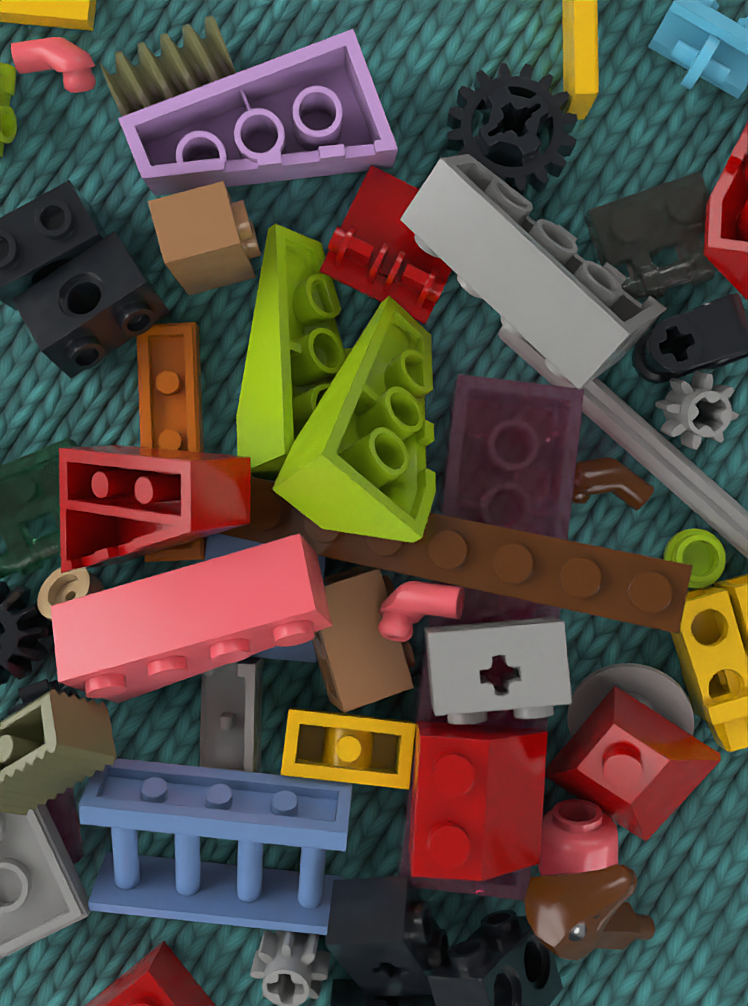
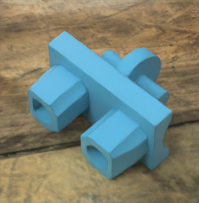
(705, 45)

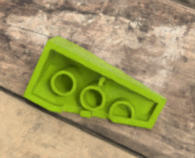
(290, 350)
(366, 441)

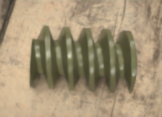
(172, 72)

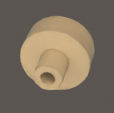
(64, 587)

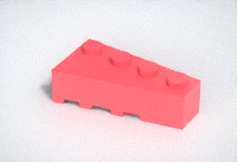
(190, 620)

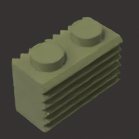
(51, 748)

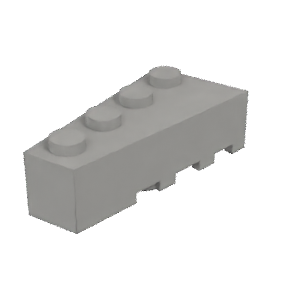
(527, 270)

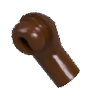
(612, 476)

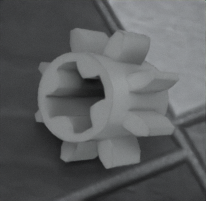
(713, 410)
(290, 967)

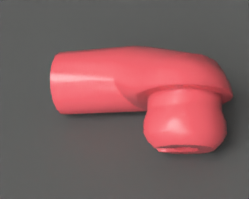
(56, 55)
(414, 601)

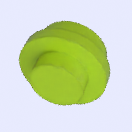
(698, 549)

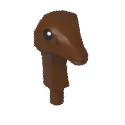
(585, 911)

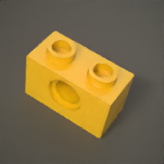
(348, 748)

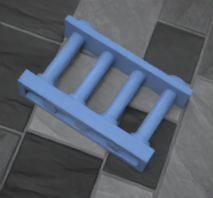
(224, 806)

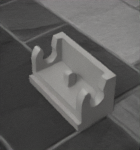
(232, 716)

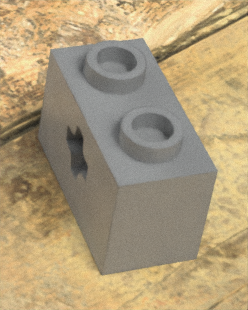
(530, 646)

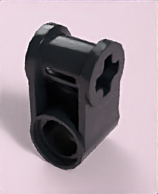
(699, 338)

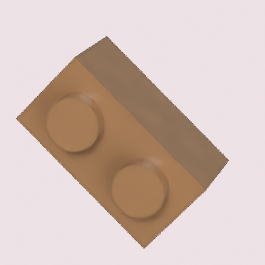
(205, 237)
(352, 654)

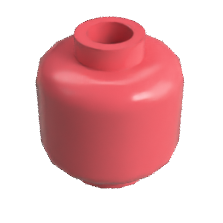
(577, 839)

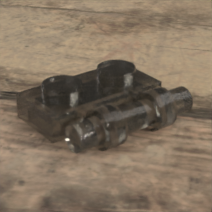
(650, 223)

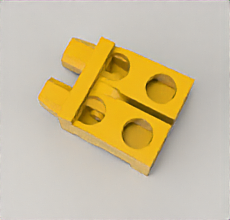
(715, 658)

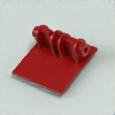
(379, 252)

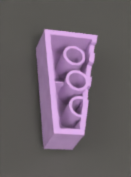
(267, 124)

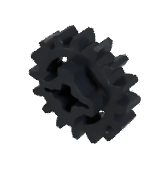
(517, 106)

